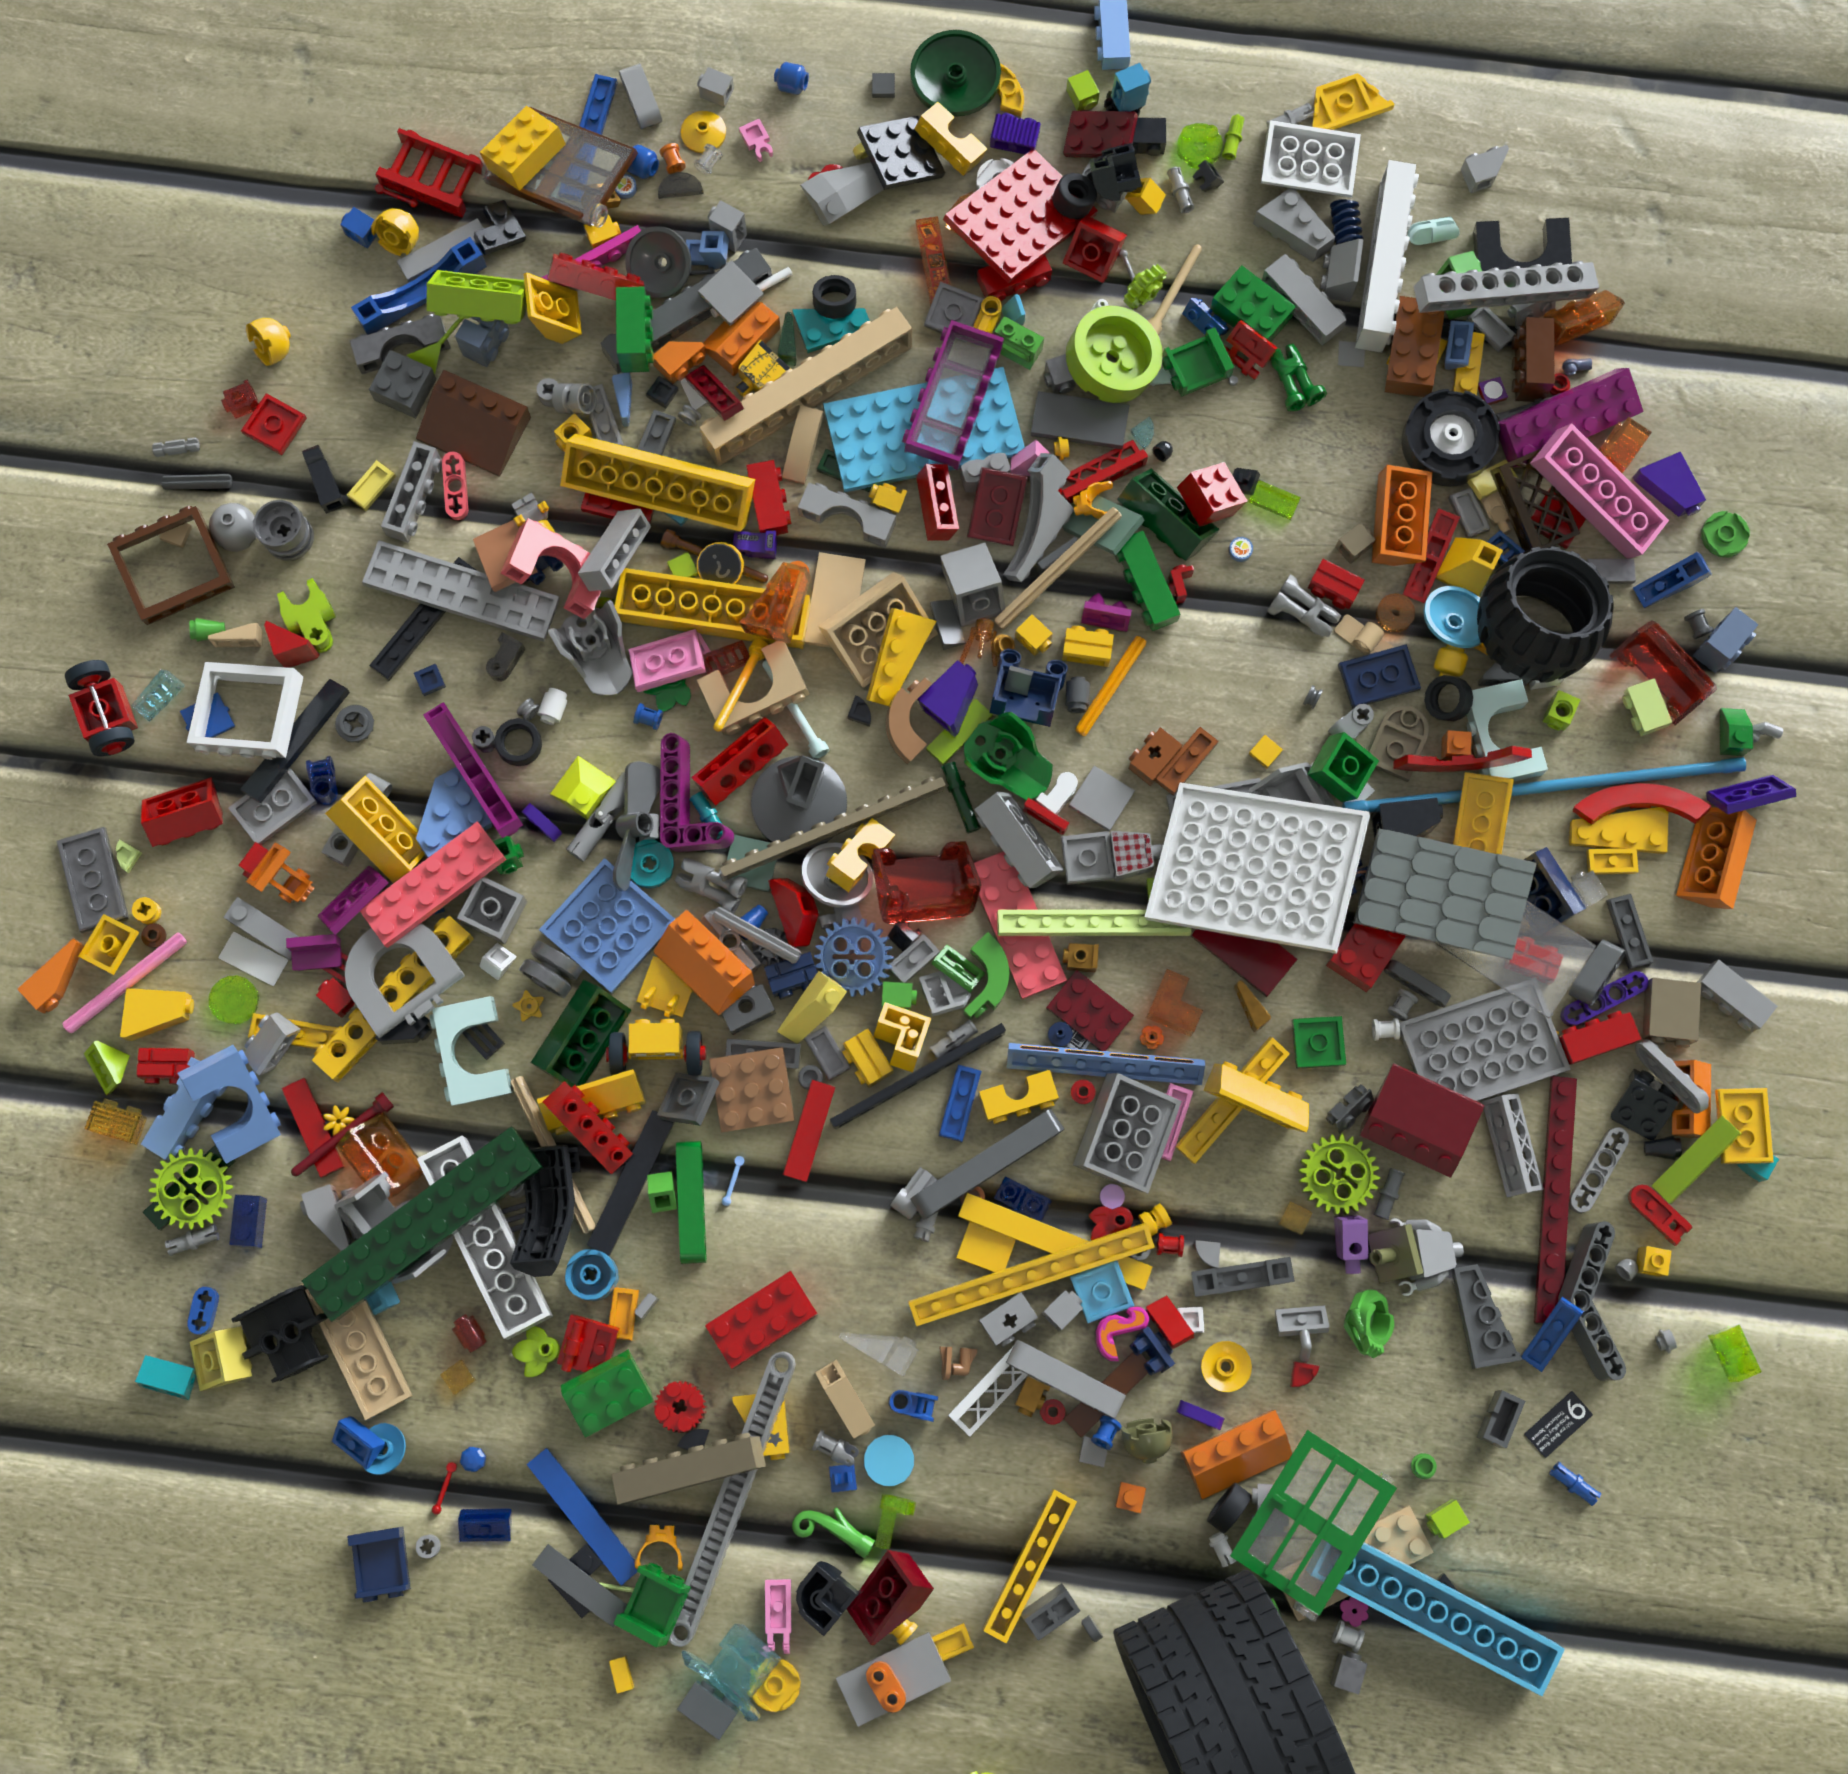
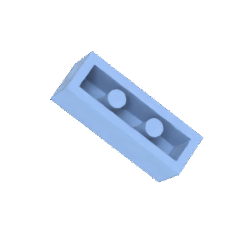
(1113, 34)

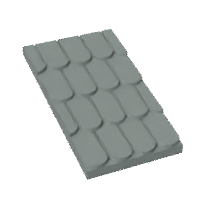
(1445, 893)

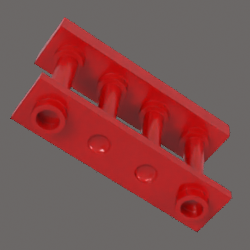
(430, 194)

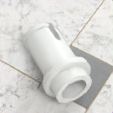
(1222, 1548)

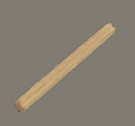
(1058, 568)
(545, 1139)

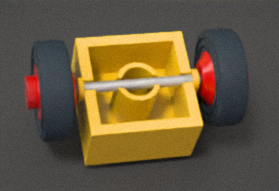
(656, 1042)

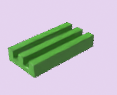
(956, 970)

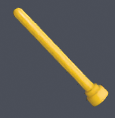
(756, 654)

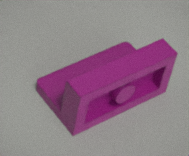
(315, 952)

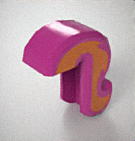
(1118, 1325)

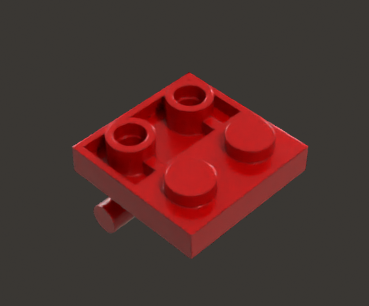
(586, 1344)

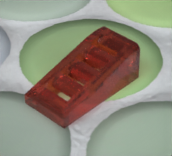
(721, 652)

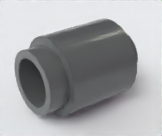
(1077, 695)

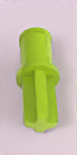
(1233, 137)

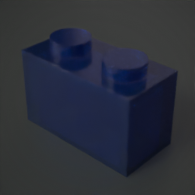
(248, 1221)

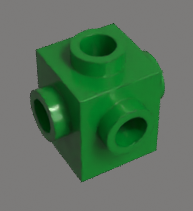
(513, 854)

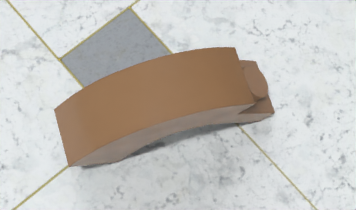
(898, 728)

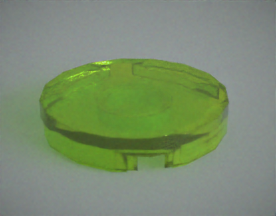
(233, 999)

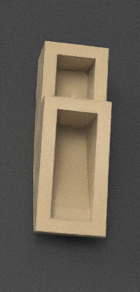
(802, 444)

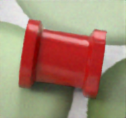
(1170, 1245)

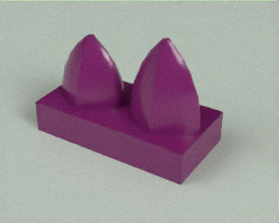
(1106, 616)

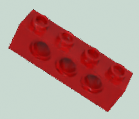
(728, 761)

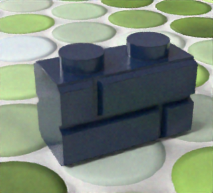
(788, 977)

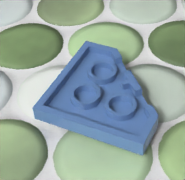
(449, 812)

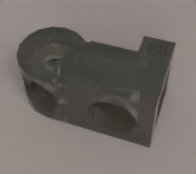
(505, 659)

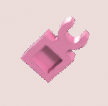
(756, 137)

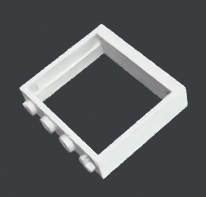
(285, 716)

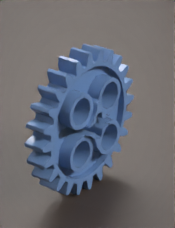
(854, 934)

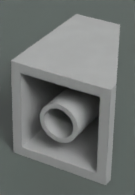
(973, 583)

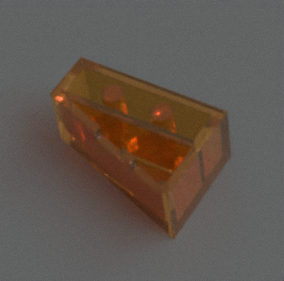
(780, 604)

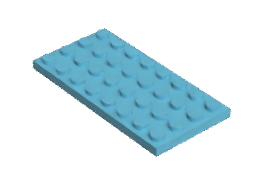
(871, 429)

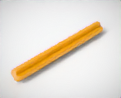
(1110, 686)

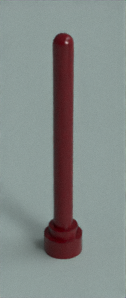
(380, 1106)

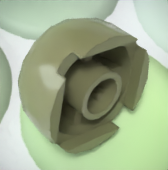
(1147, 1439)

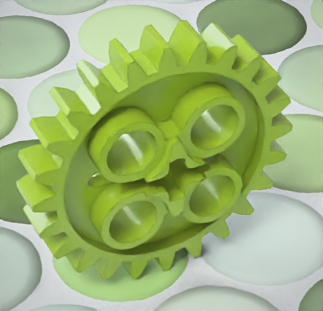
(207, 1171)
(1327, 1193)

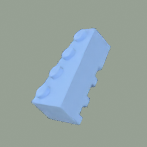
(179, 1121)

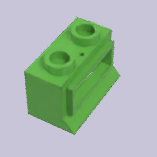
(1019, 342)

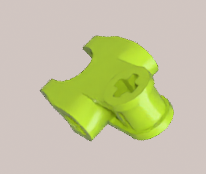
(309, 617)

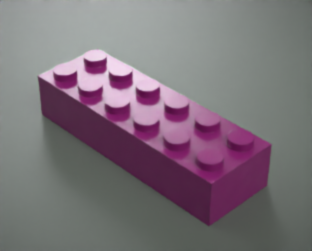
(1587, 406)

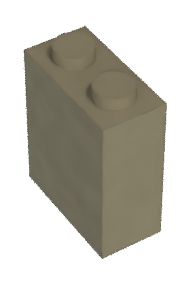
(1671, 1012)

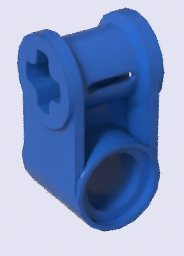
(915, 1404)

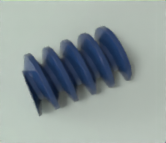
(1345, 220)

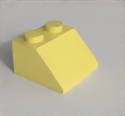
(220, 1358)

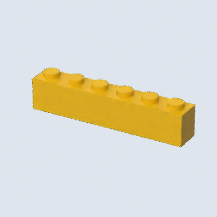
(1029, 1566)

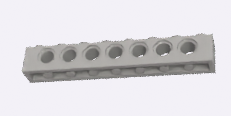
(1544, 285)

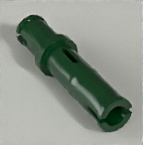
(960, 796)

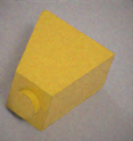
(153, 1011)

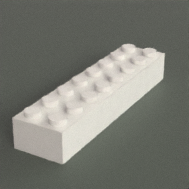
(1386, 256)
(488, 1249)

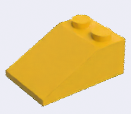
(552, 309)

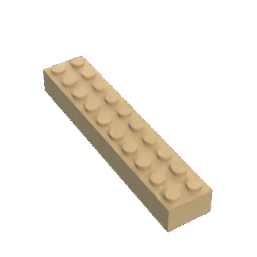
(808, 385)

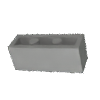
(1736, 996)

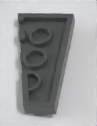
(1484, 1330)

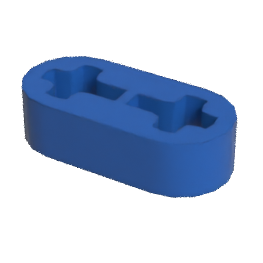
(197, 1309)

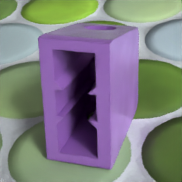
(1349, 1231)

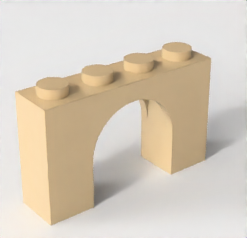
(786, 689)

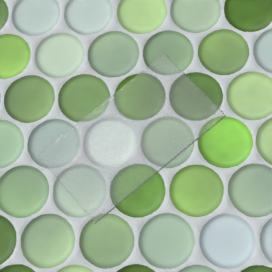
(1542, 963)

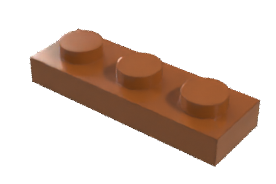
(1186, 760)

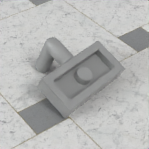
(1302, 1322)

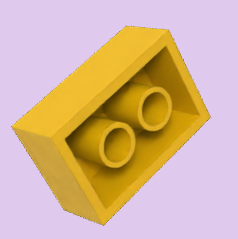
(522, 148)

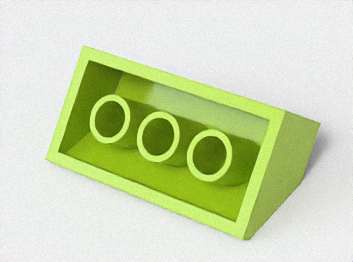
(476, 296)

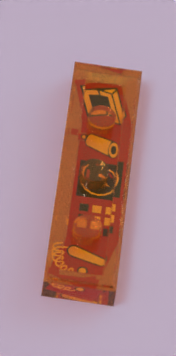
(932, 254)

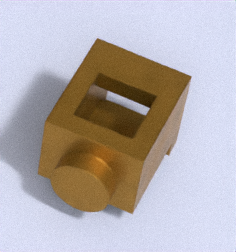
(1088, 964)
(1031, 1396)

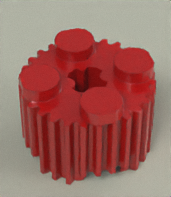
(687, 1419)

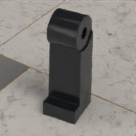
(323, 479)

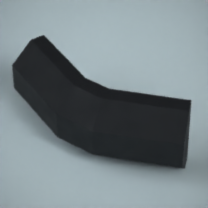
(547, 1213)

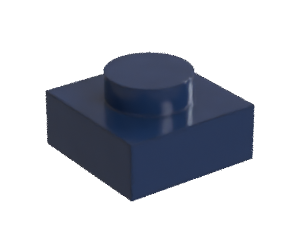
(429, 679)

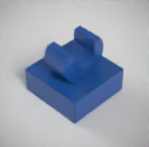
(842, 1478)

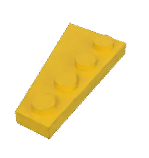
(1633, 829)

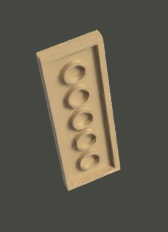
(365, 1359)
(1395, 1535)

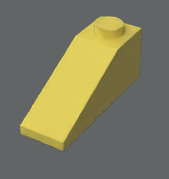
(812, 1008)

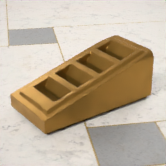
(1254, 1010)

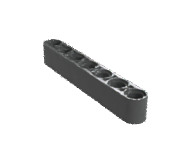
(987, 1164)

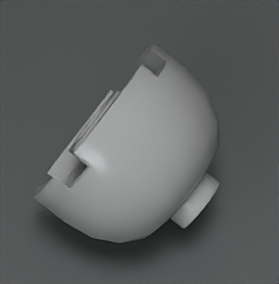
(232, 527)

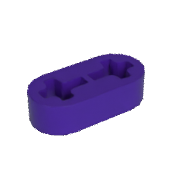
(541, 822)
(1200, 1415)

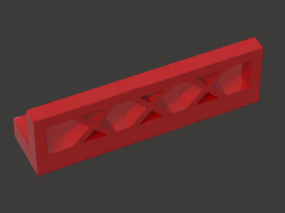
(1112, 473)

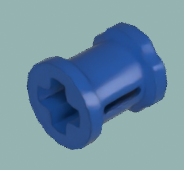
(648, 716)
(1106, 1432)

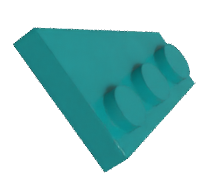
(822, 331)

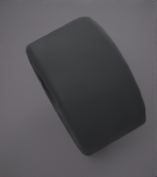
(1068, 204)

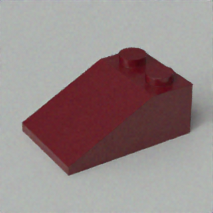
(889, 1596)

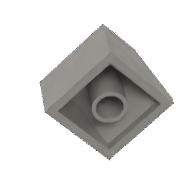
(1342, 270)
(270, 1043)

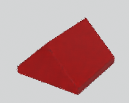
(289, 647)

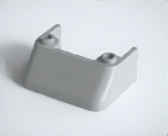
(1294, 784)
(367, 1208)

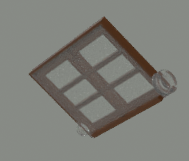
(577, 177)

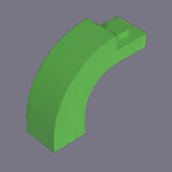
(996, 965)

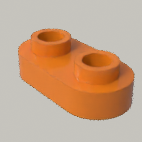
(886, 1687)

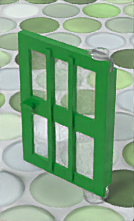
(1313, 1523)

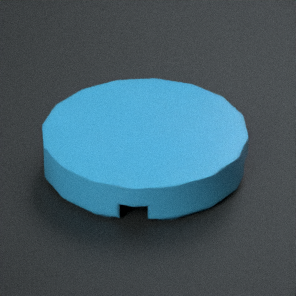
(889, 1460)

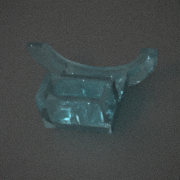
(738, 1668)

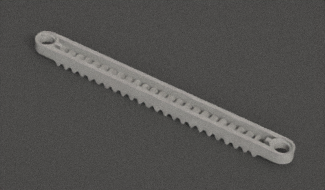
(731, 1500)

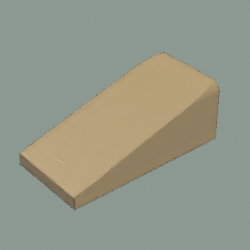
(243, 636)

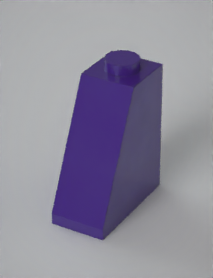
(1672, 484)
(950, 697)

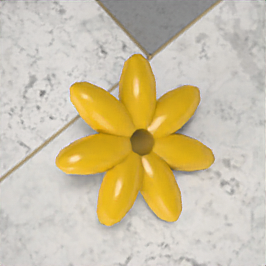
(342, 1119)

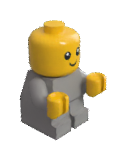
(529, 508)

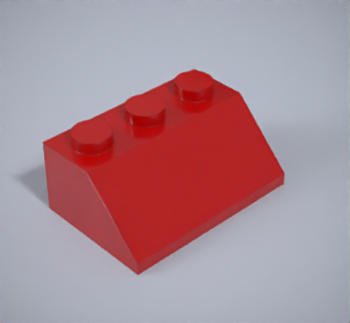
(181, 812)

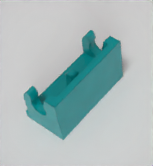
(166, 1377)

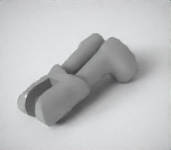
(1309, 617)
(701, 884)

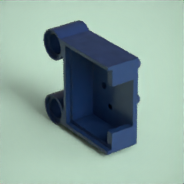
(1042, 693)

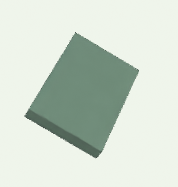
(1116, 536)

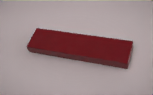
(714, 392)

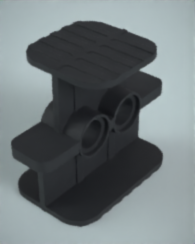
(277, 1319)

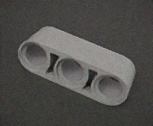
(640, 96)

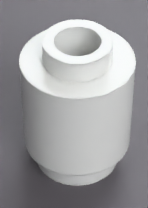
(552, 706)

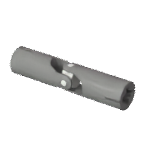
(610, 807)

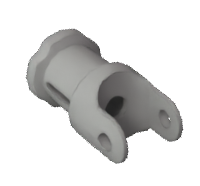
(838, 1449)

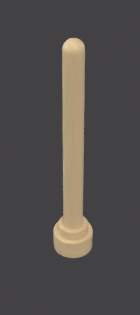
(1156, 321)

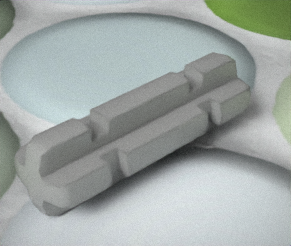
(176, 447)

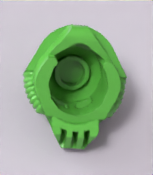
(1369, 1322)

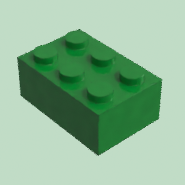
(1254, 302)
(634, 329)
(606, 1393)

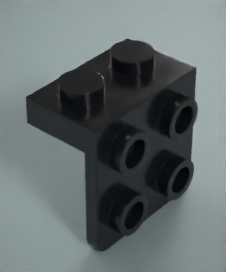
(1645, 1105)

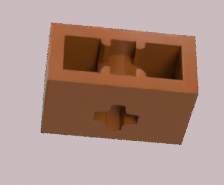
(1148, 768)

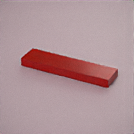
(311, 1125)
(809, 1130)

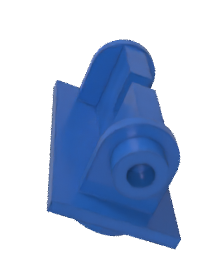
(1199, 315)

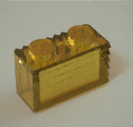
(116, 1122)

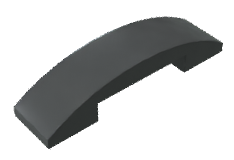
(1242, 1277)
(579, 1585)

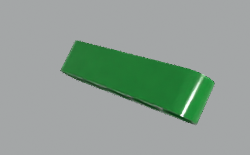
(691, 1202)

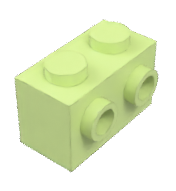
(1646, 707)

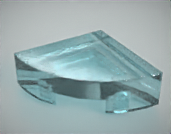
(1144, 432)

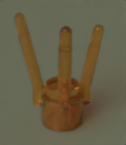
(983, 632)

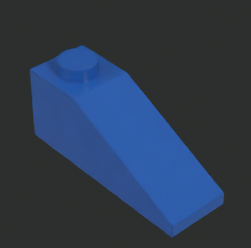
(1673, 580)

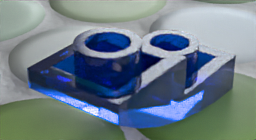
(1022, 1199)

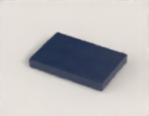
(1379, 676)

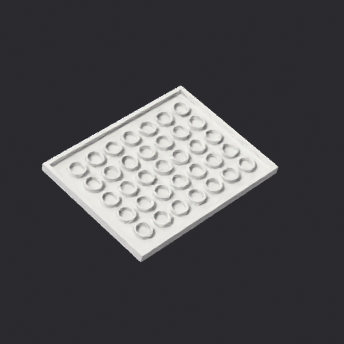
(1258, 867)

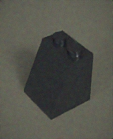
(1408, 817)

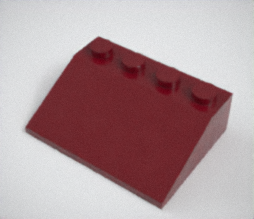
(1421, 1120)

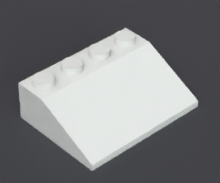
(1310, 158)

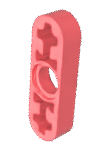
(460, 469)

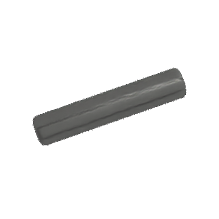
(196, 481)

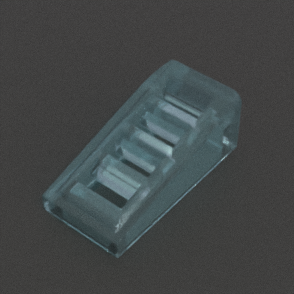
(151, 689)

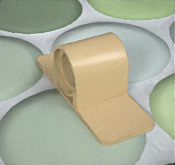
(1364, 638)

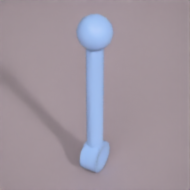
(739, 1161)

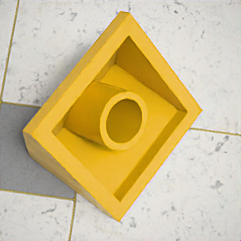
(108, 944)

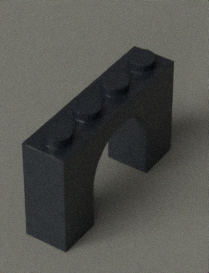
(1491, 255)

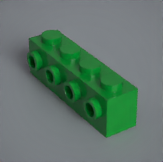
(1147, 582)

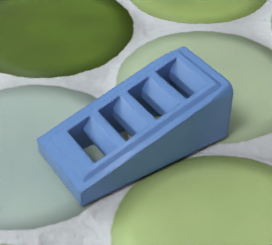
(623, 391)

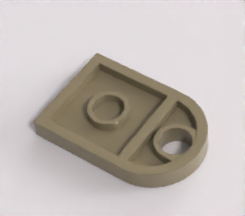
(1399, 739)

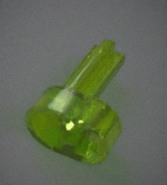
(890, 1507)

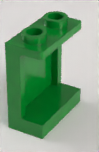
(1198, 363)
(654, 1605)

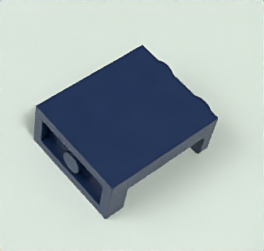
(380, 1563)

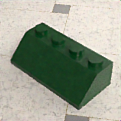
(1166, 514)
(581, 1035)

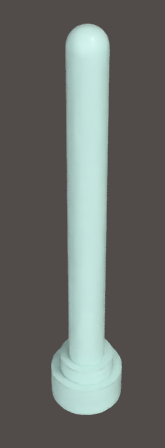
(817, 747)

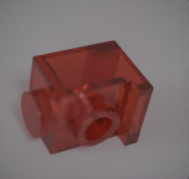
(240, 399)

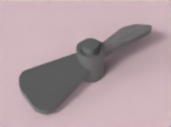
(641, 789)

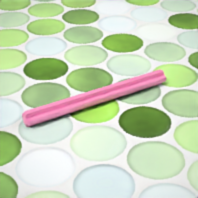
(125, 981)

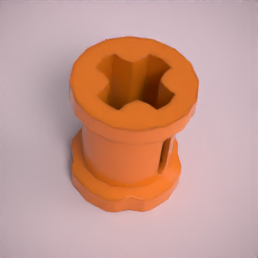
(672, 158)

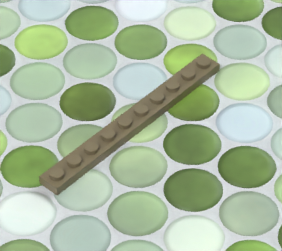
(822, 831)

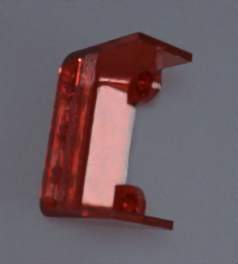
(1674, 670)

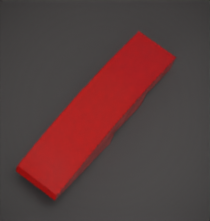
(1438, 540)

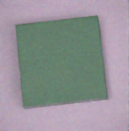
(759, 876)

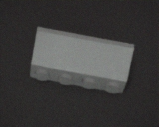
(1018, 840)

